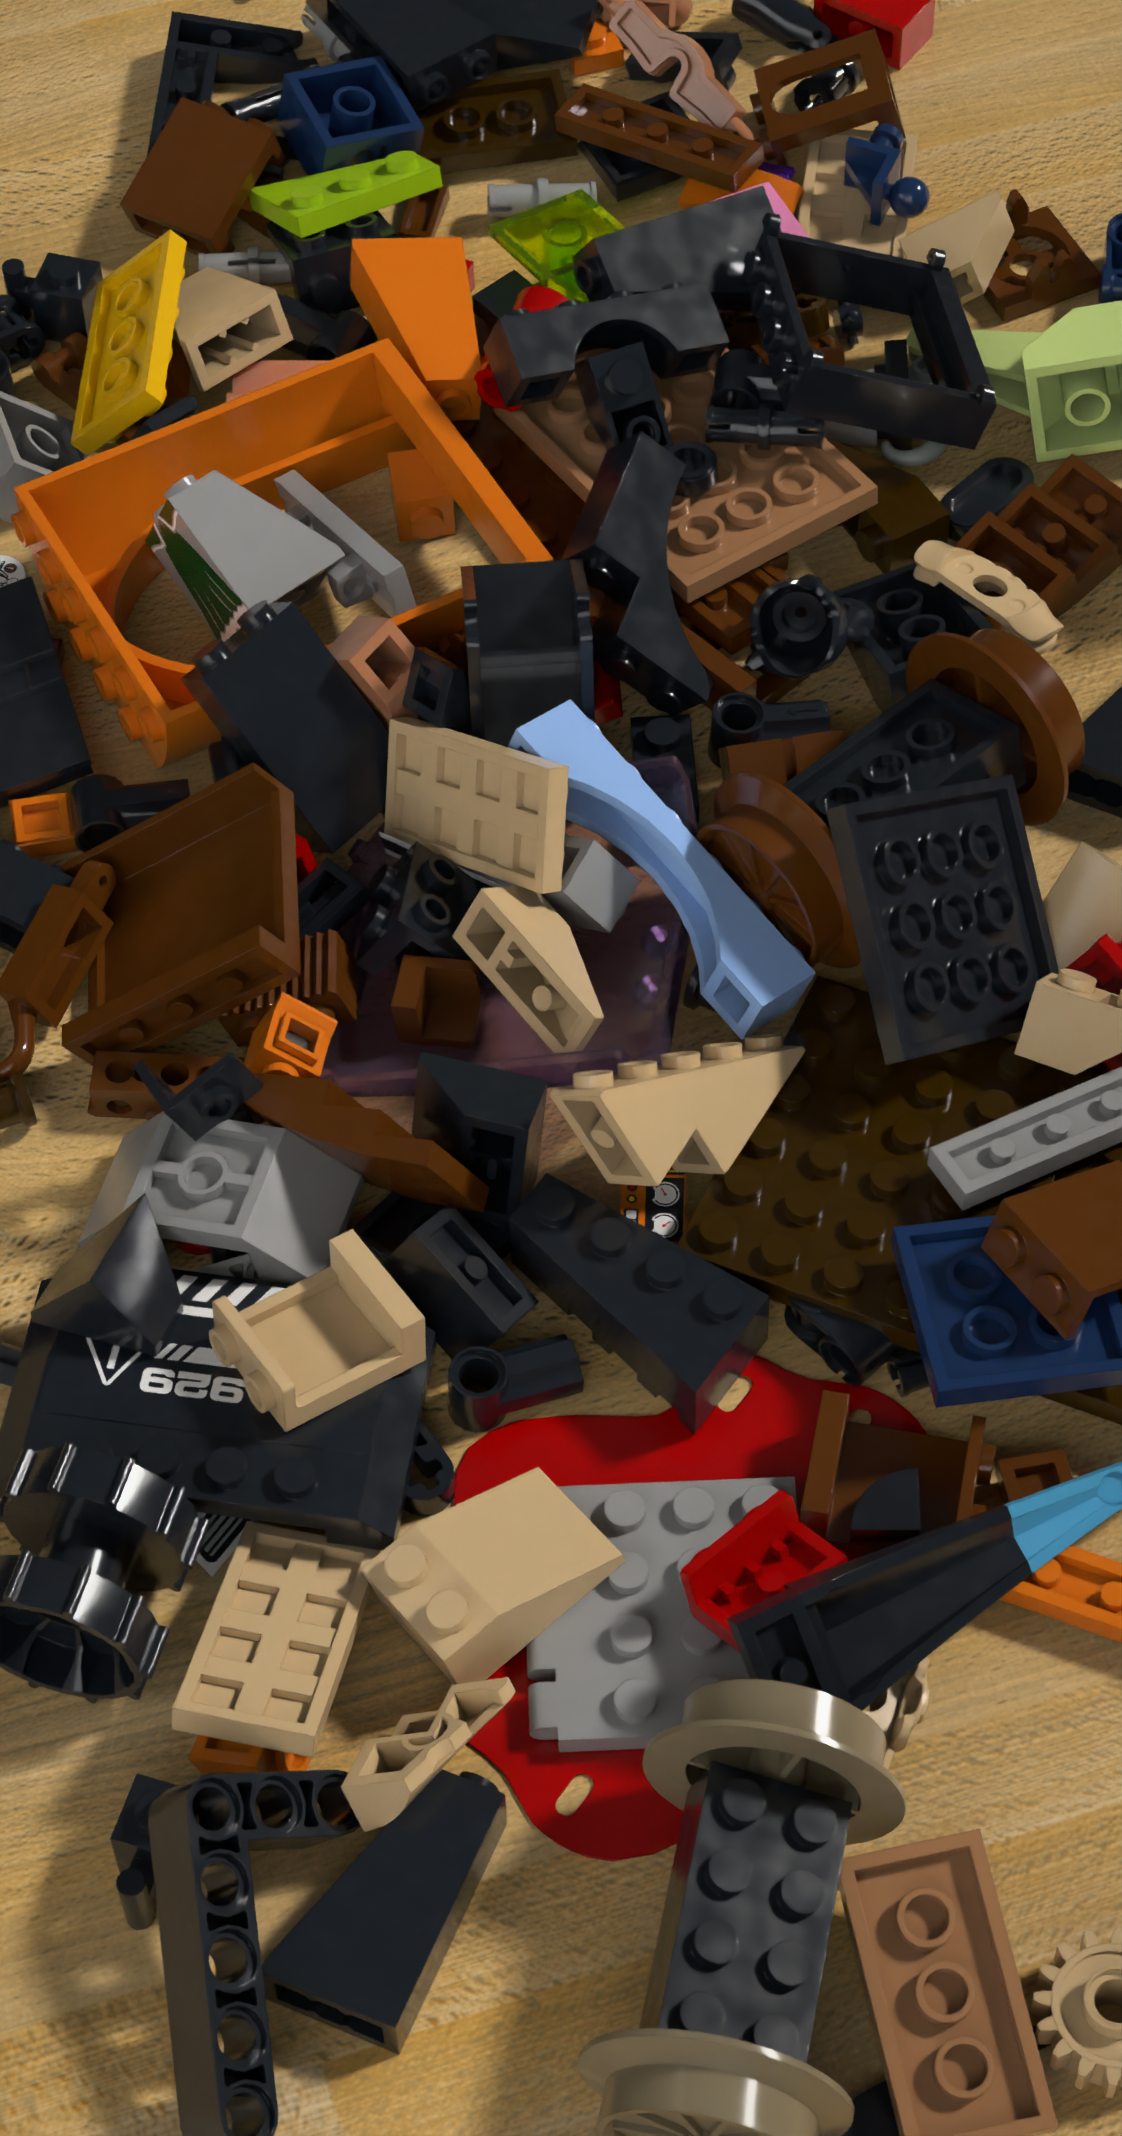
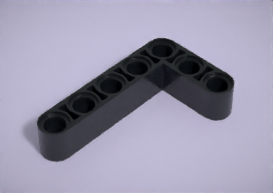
(227, 1931)

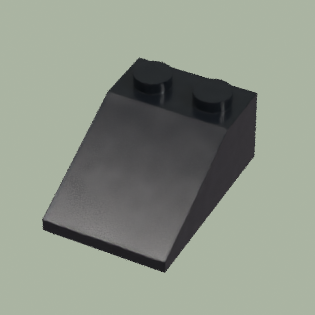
(904, 615)

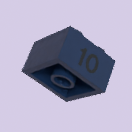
(346, 115)

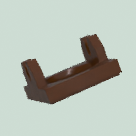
(1071, 272)

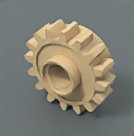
(1068, 2003)

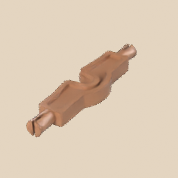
(659, 48)

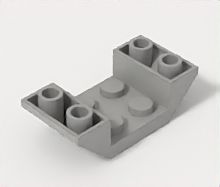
(234, 1191)

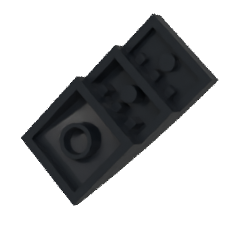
(535, 29)

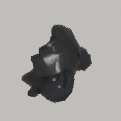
(799, 642)

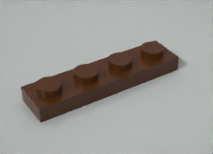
(659, 138)

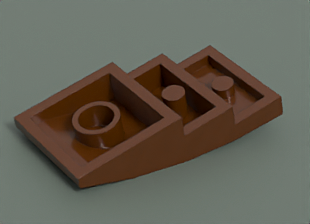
(1055, 536)
(366, 1141)

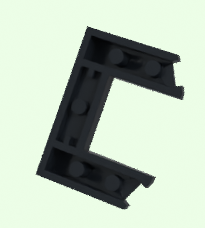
(224, 52)

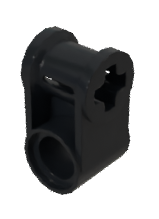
(840, 1340)

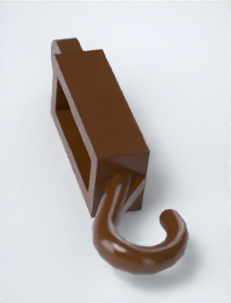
(55, 958)

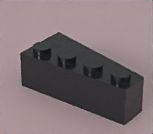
(642, 1296)

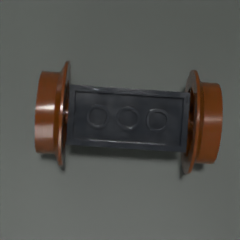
(969, 715)

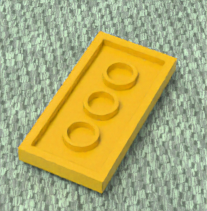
(129, 343)

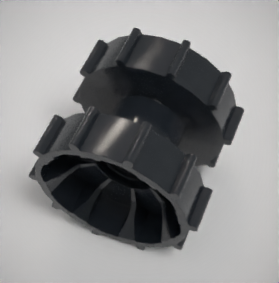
(97, 1541)

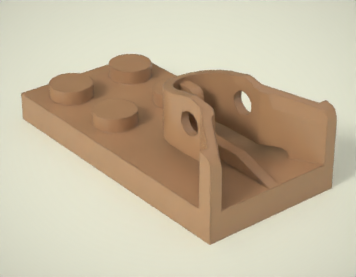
(944, 1990)

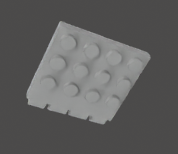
(631, 1644)

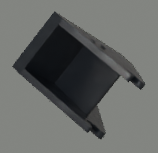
(526, 643)

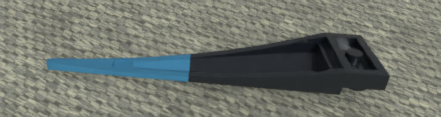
(886, 1611)

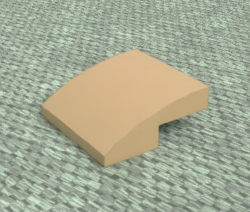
(1084, 904)

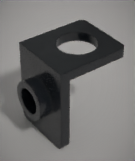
(208, 1098)

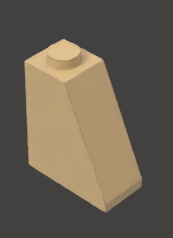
(227, 324)

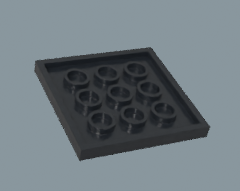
(943, 913)

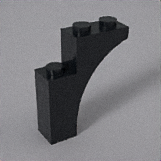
(625, 557)

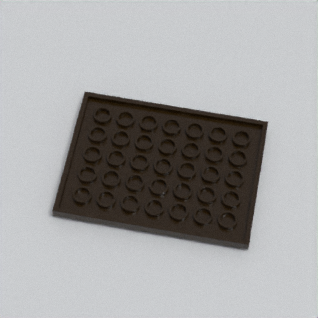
(847, 1162)

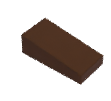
(424, 213)

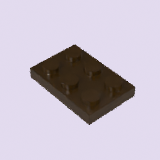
(497, 123)

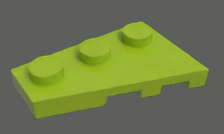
(342, 194)

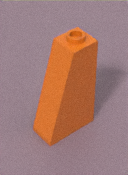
(423, 303)

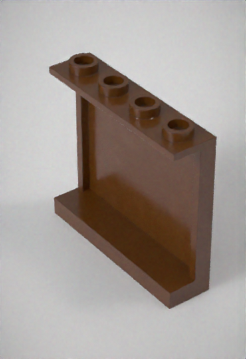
(196, 914)

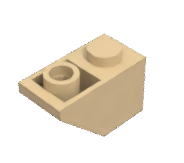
(972, 243)
(1071, 1023)

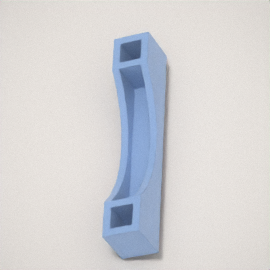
(741, 957)

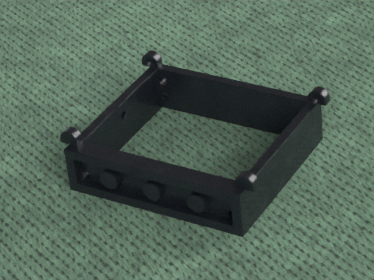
(945, 412)

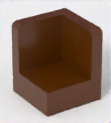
(438, 1001)

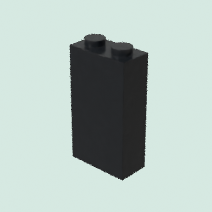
(298, 719)

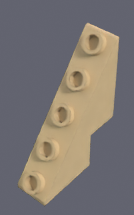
(676, 1114)

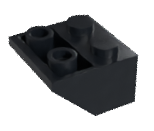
(485, 1122)

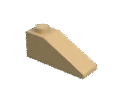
(533, 963)

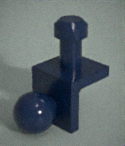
(875, 171)

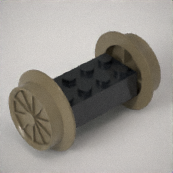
(769, 1800)

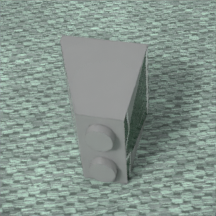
(236, 550)

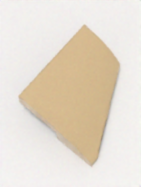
(398, 1767)

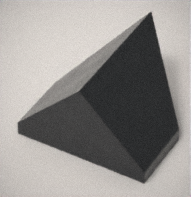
(116, 1286)

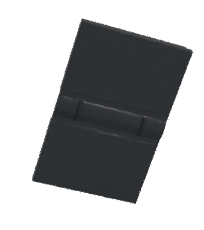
(38, 720)

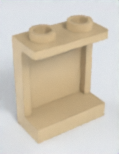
(321, 1336)

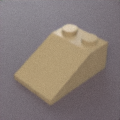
(491, 1574)

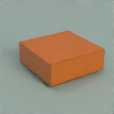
(43, 824)

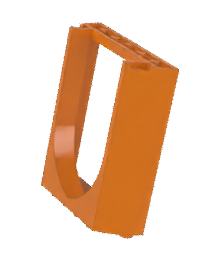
(325, 424)

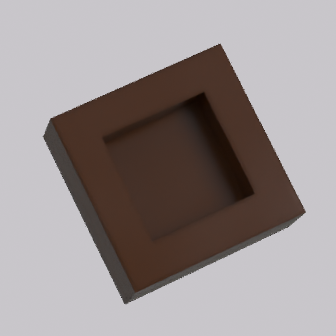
(1031, 1473)

